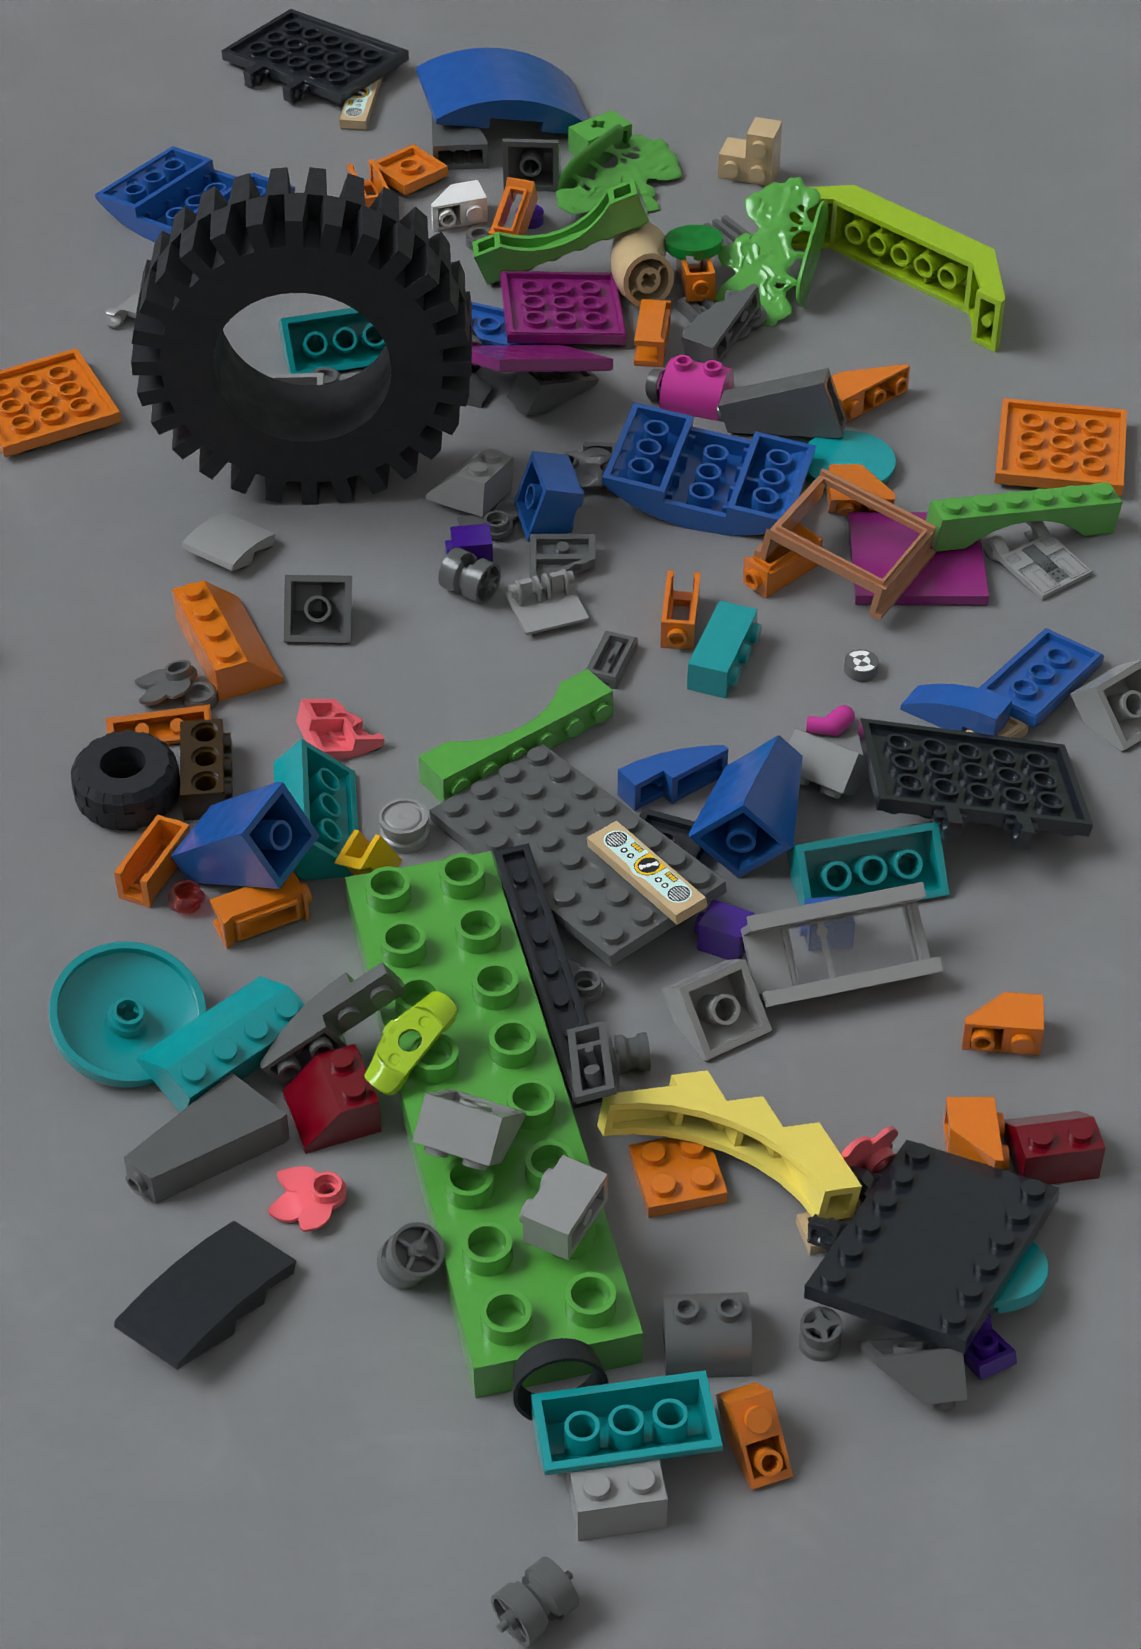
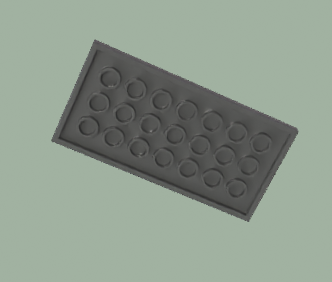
(555, 810)

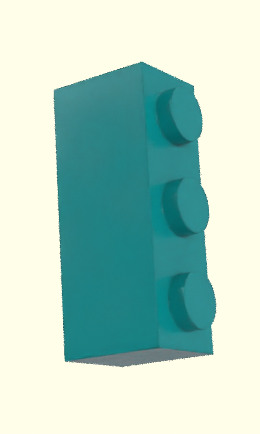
(723, 649)

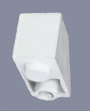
(459, 206)

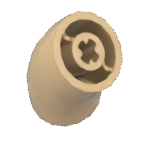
(641, 264)

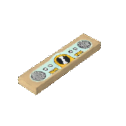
(359, 107)
(647, 872)

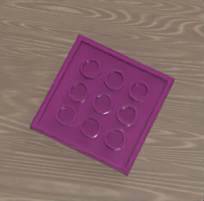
(562, 308)
(538, 358)
(948, 578)

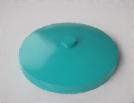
(118, 1006)

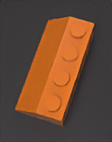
(224, 640)

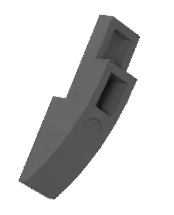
(325, 1019)

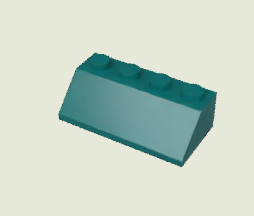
(329, 339)
(329, 800)
(870, 862)
(221, 1041)
(624, 1423)

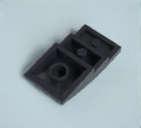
(205, 1295)

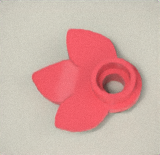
(871, 1152)
(306, 1197)

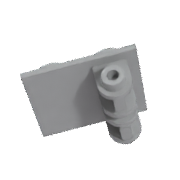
(546, 603)

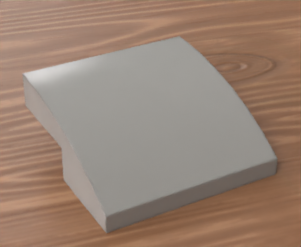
(228, 541)

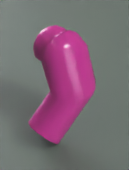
(833, 723)

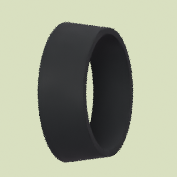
(549, 1353)

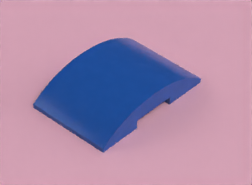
(499, 84)
(162, 187)
(705, 476)

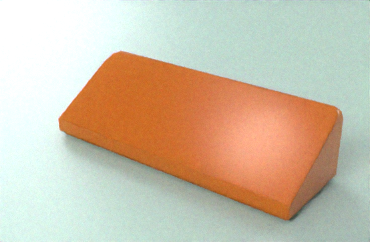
(160, 724)

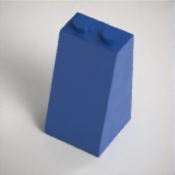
(752, 808)
(247, 840)

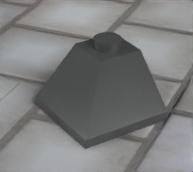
(532, 161)
(318, 608)
(922, 1368)

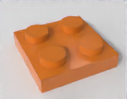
(411, 169)
(676, 1175)

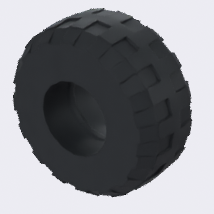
(125, 780)

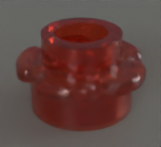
(186, 897)

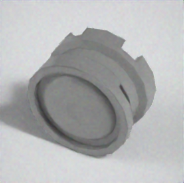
(404, 825)

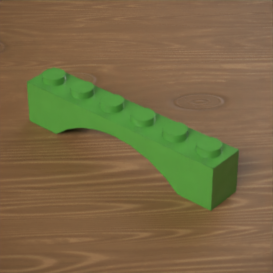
(616, 212)
(965, 520)
(576, 707)

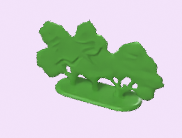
(653, 163)
(768, 253)

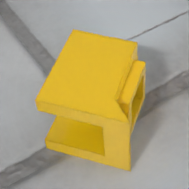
(365, 856)

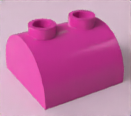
(694, 386)

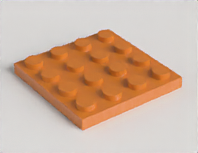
(51, 402)
(1060, 445)

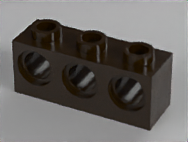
(204, 766)

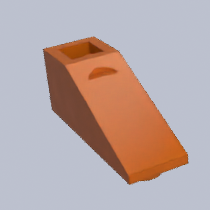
(870, 387)

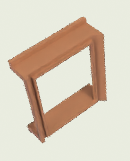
(897, 579)

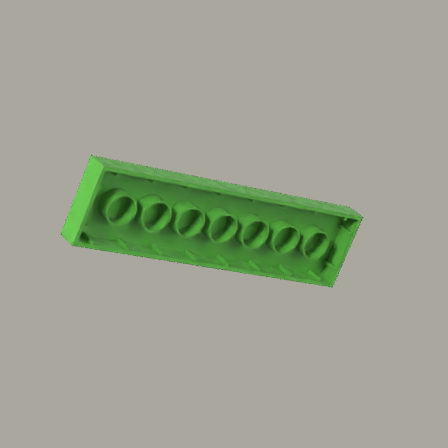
(453, 934)

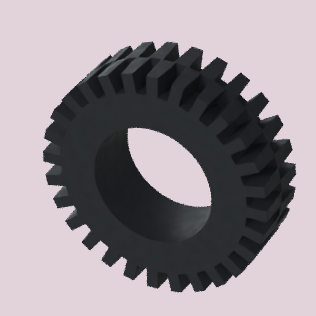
(322, 248)

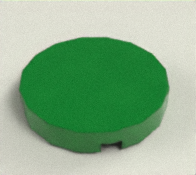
(694, 240)

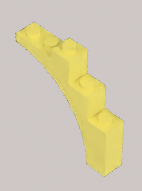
(746, 1128)

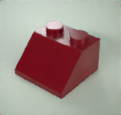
(332, 1100)
(1055, 1147)

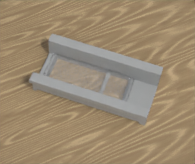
(838, 945)

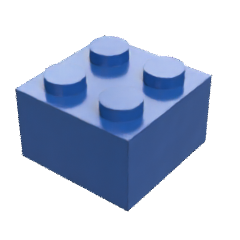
(548, 495)

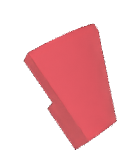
(335, 730)

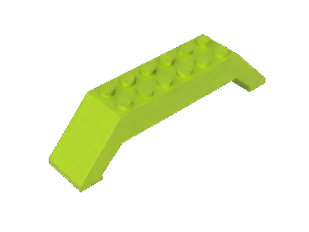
(914, 253)

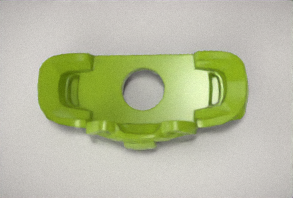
(390, 1063)

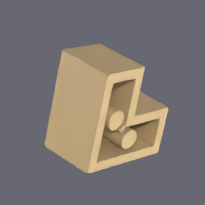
(755, 158)

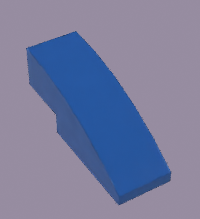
(959, 707)
(671, 774)

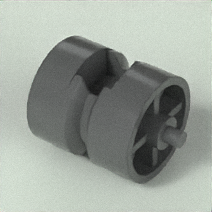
(467, 574)
(410, 1255)
(528, 1605)

